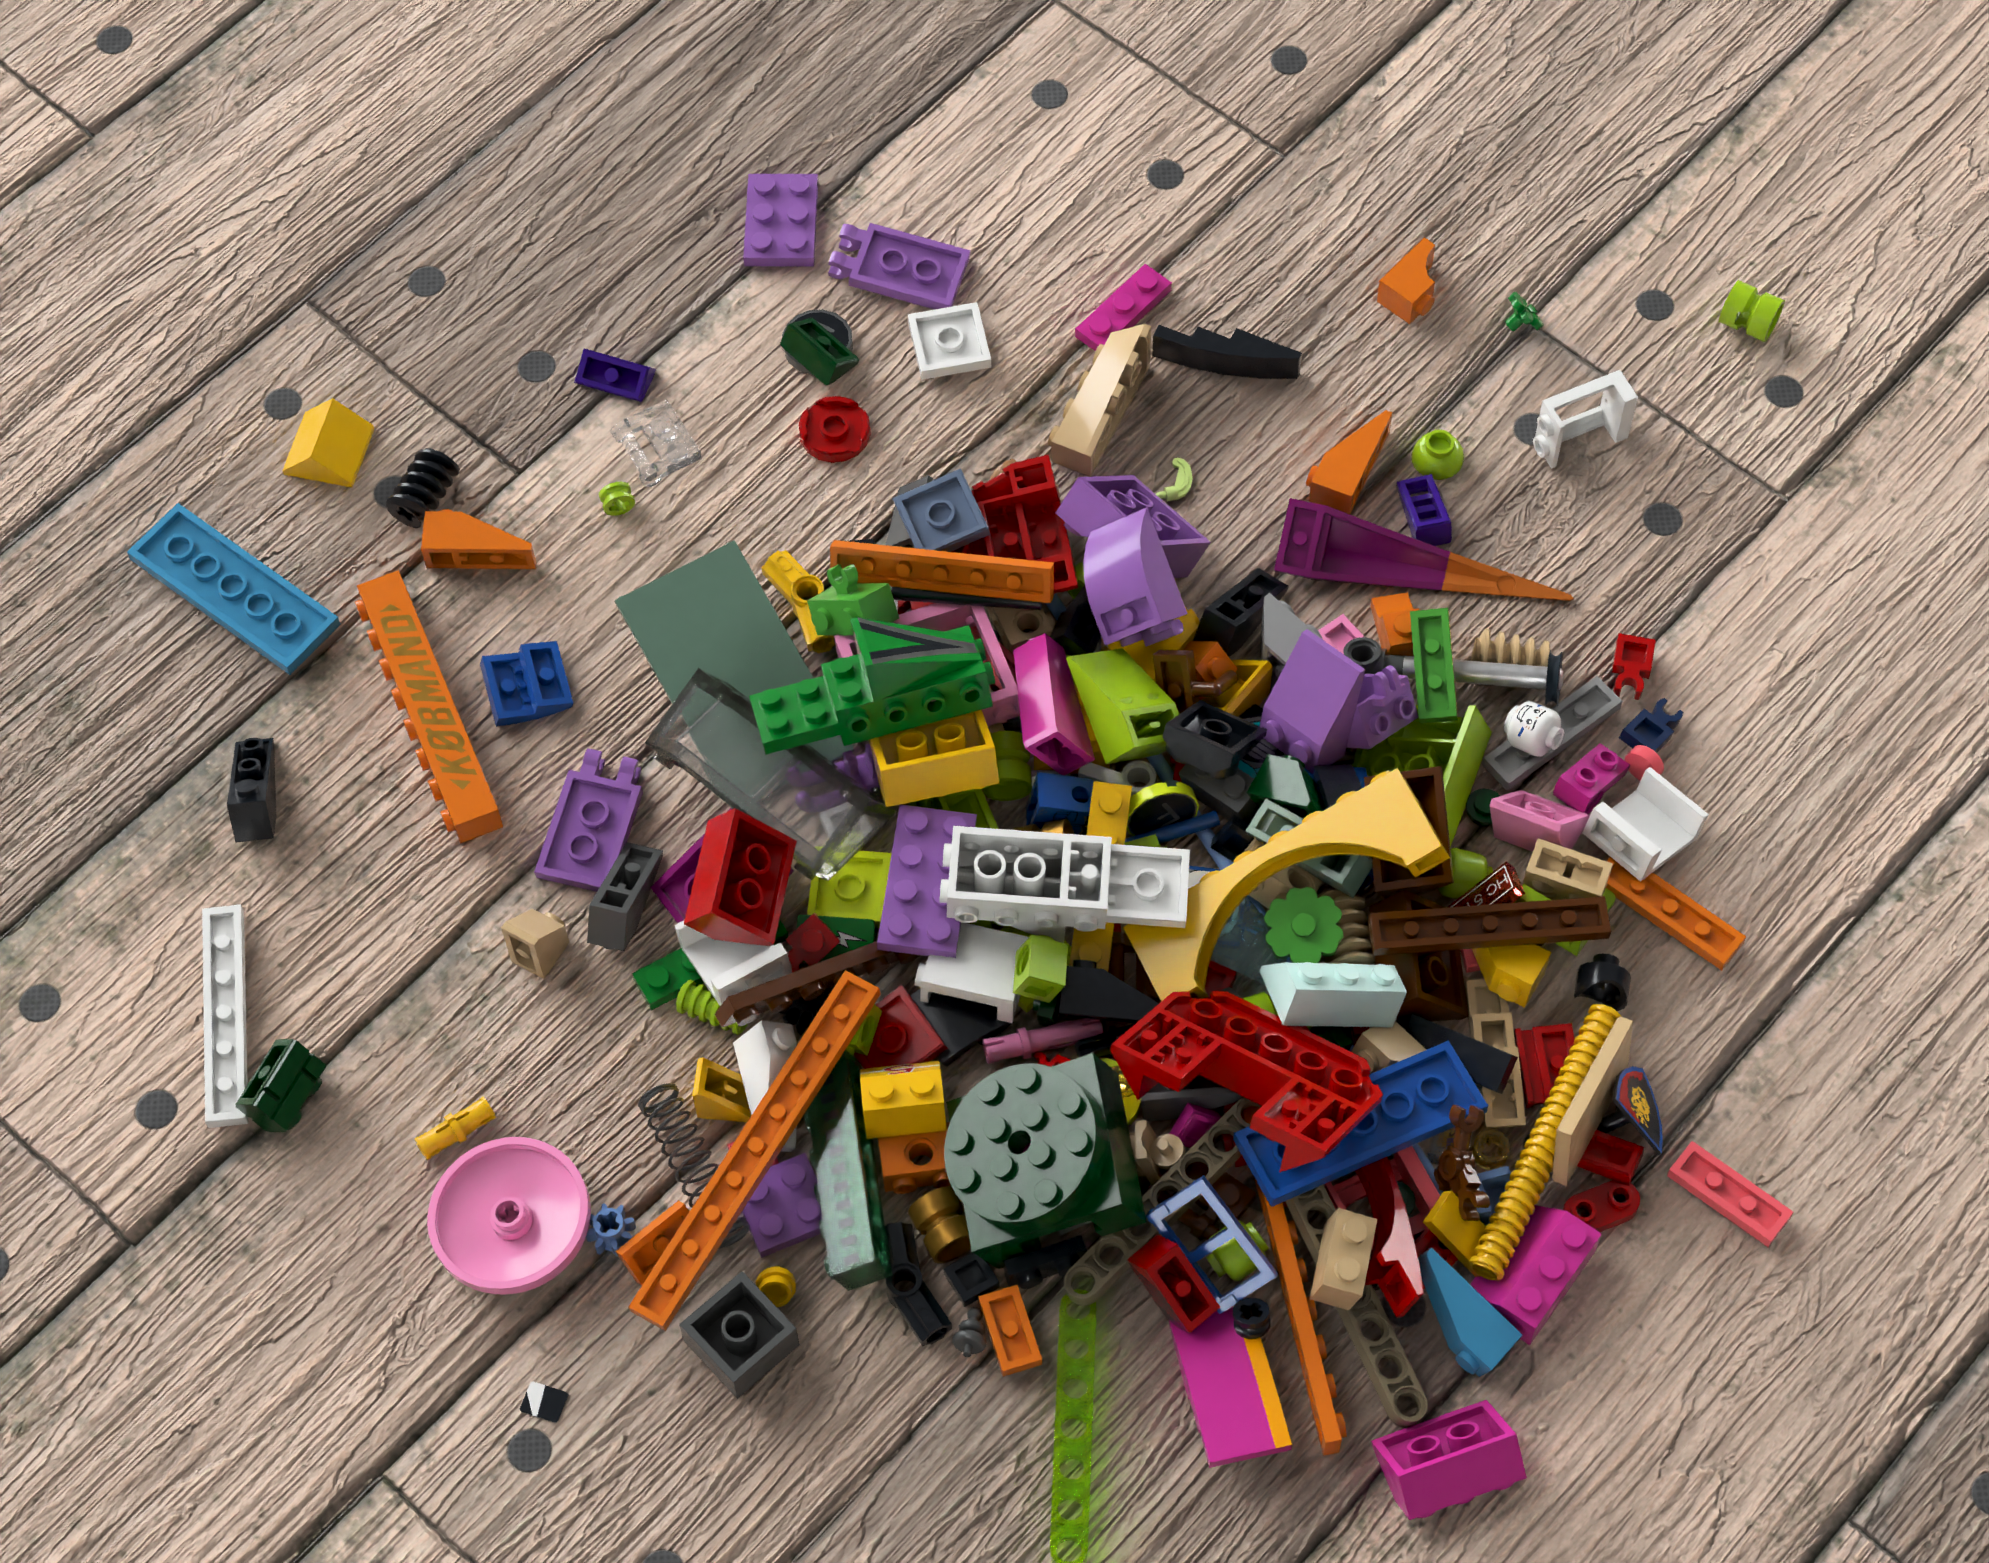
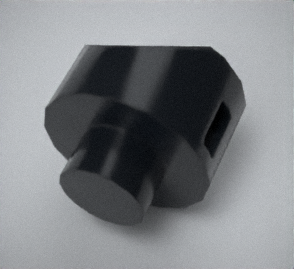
(1604, 981)

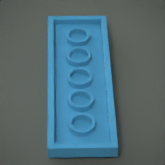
(234, 588)

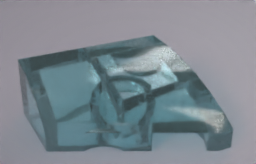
(1243, 942)

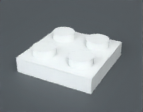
(949, 340)

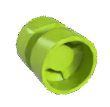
(1752, 311)
(1012, 767)

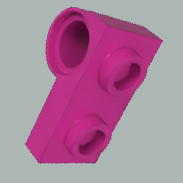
(1590, 778)

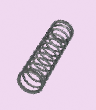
(741, 1221)

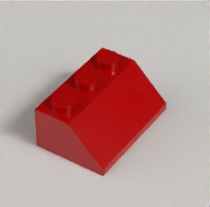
(740, 880)

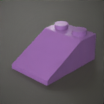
(1313, 703)

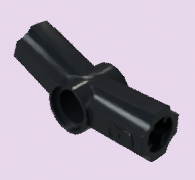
(918, 1304)

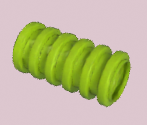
(701, 1003)

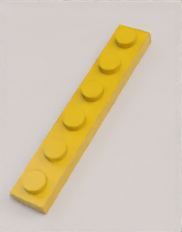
(1109, 819)

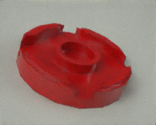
(834, 429)

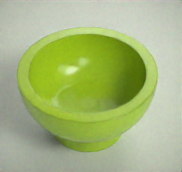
(1438, 455)

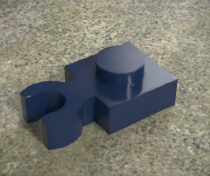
(1651, 728)

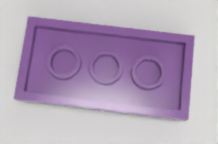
(912, 911)

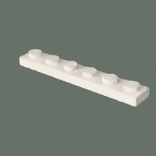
(224, 1014)

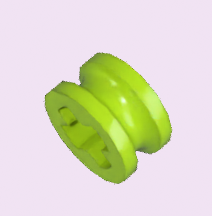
(616, 498)

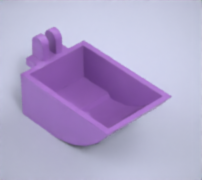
(1131, 583)
(1382, 708)

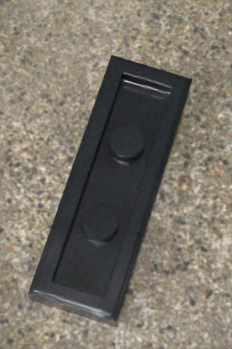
(1483, 1062)

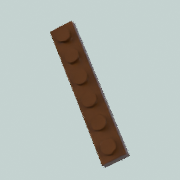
(1489, 925)
(805, 983)

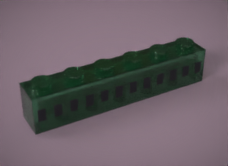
(847, 1180)

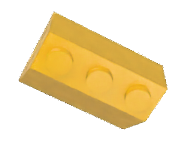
(935, 759)

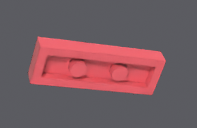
(1730, 1193)

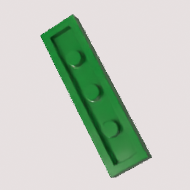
(665, 977)

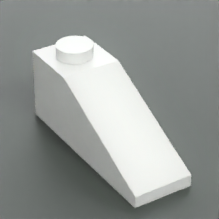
(760, 1058)

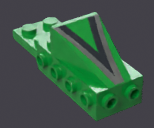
(893, 671)

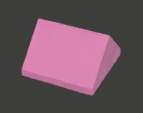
(1525, 817)

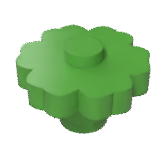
(1303, 926)

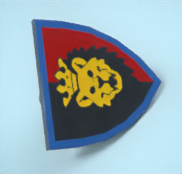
(1635, 1105)

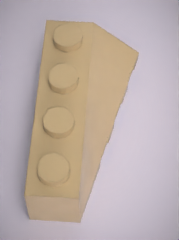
(1101, 400)

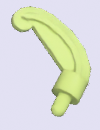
(1182, 483)

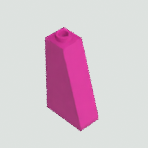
(1050, 706)

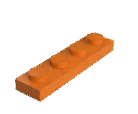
(1677, 915)

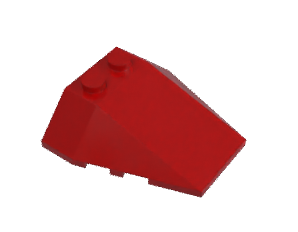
(1023, 519)

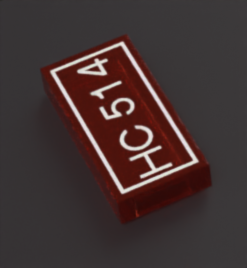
(1496, 888)

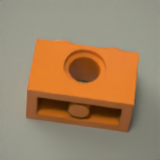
(897, 1166)

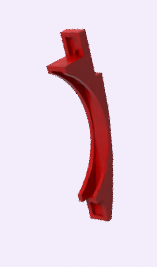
(1394, 1254)

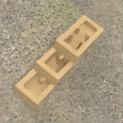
(1493, 1025)

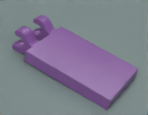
(900, 265)
(590, 823)

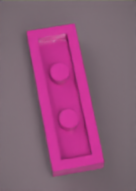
(1124, 307)

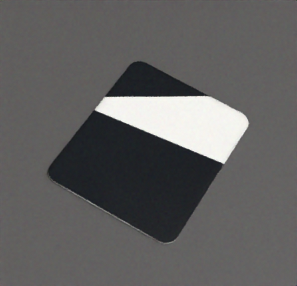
(544, 1402)

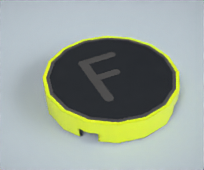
(1160, 806)

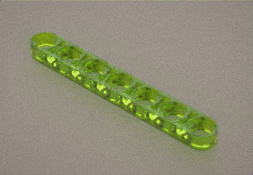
(1069, 1448)

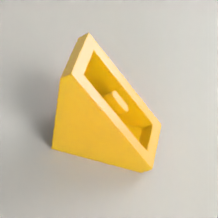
(719, 1093)

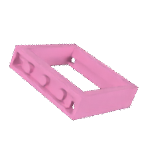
(949, 617)

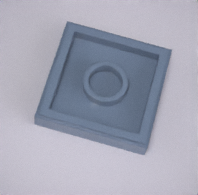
(942, 514)

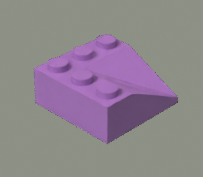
(1105, 499)

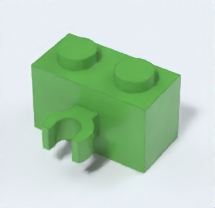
(848, 600)

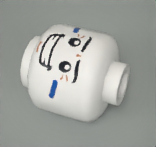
(1533, 728)

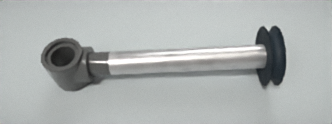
(1374, 658)

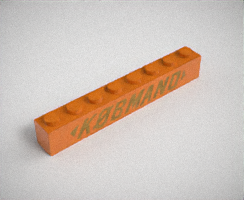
(430, 708)

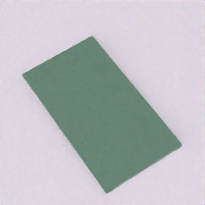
(720, 622)

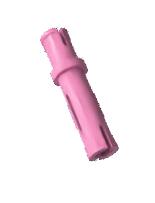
(1026, 1042)

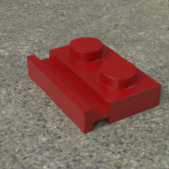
(1541, 1058)

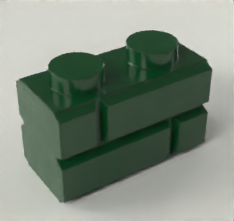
(281, 1086)

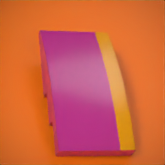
(1230, 1391)

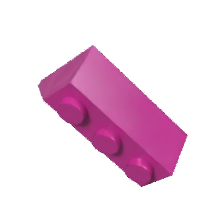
(1541, 1270)
(1449, 1459)

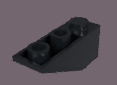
(253, 790)

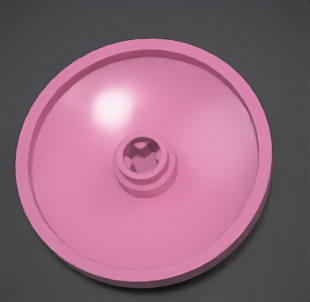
(509, 1215)

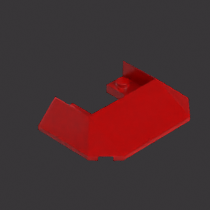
(1305, 1084)

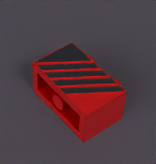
(1173, 1283)

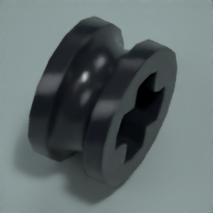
(1246, 1318)

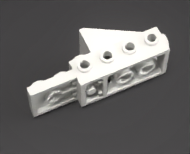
(1061, 881)

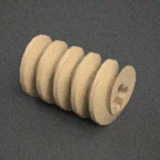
(1512, 653)
(1353, 946)

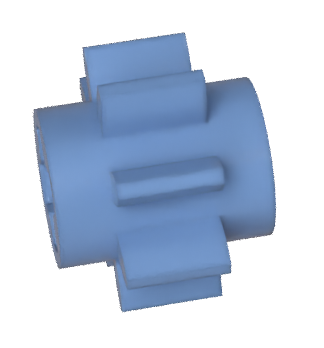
(608, 1219)

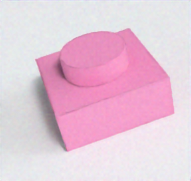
(1339, 633)

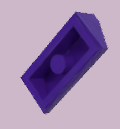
(614, 375)

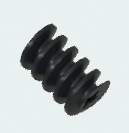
(422, 486)

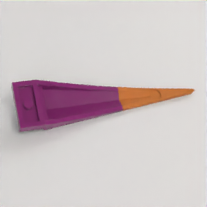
(1343, 548)

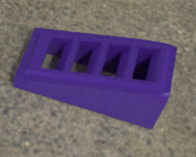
(1430, 530)

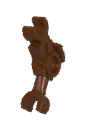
(1457, 1164)

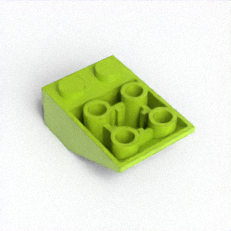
(1122, 704)

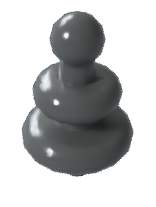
(970, 1334)

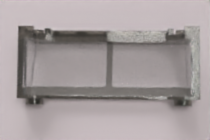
(793, 790)

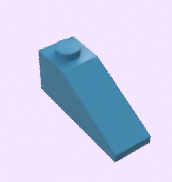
(1467, 1319)

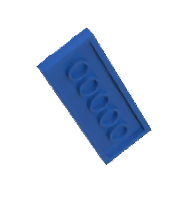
(1412, 1109)

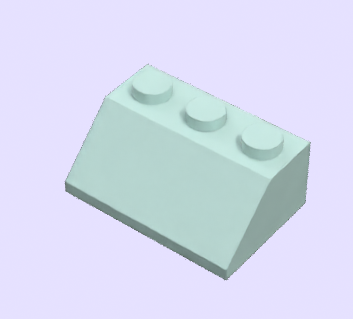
(1334, 993)

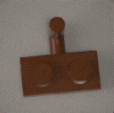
(1177, 678)

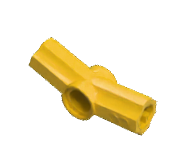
(795, 585)

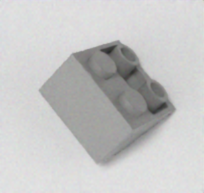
(1280, 633)

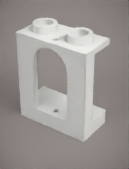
(1614, 413)

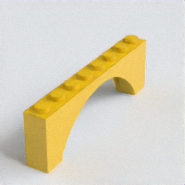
(1371, 822)

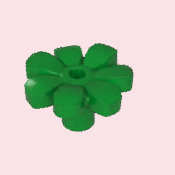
(1522, 314)

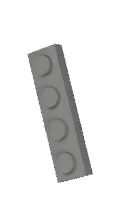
(1578, 716)

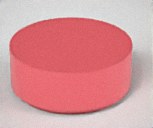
(1642, 758)

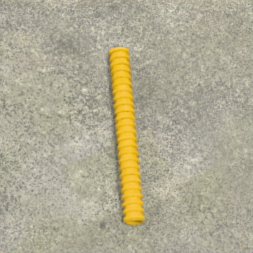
(1538, 1156)

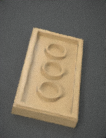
(1591, 1101)

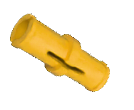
(455, 1128)

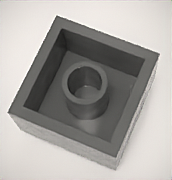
(739, 1334)

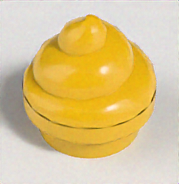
(777, 1284)

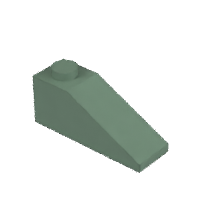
(1339, 871)

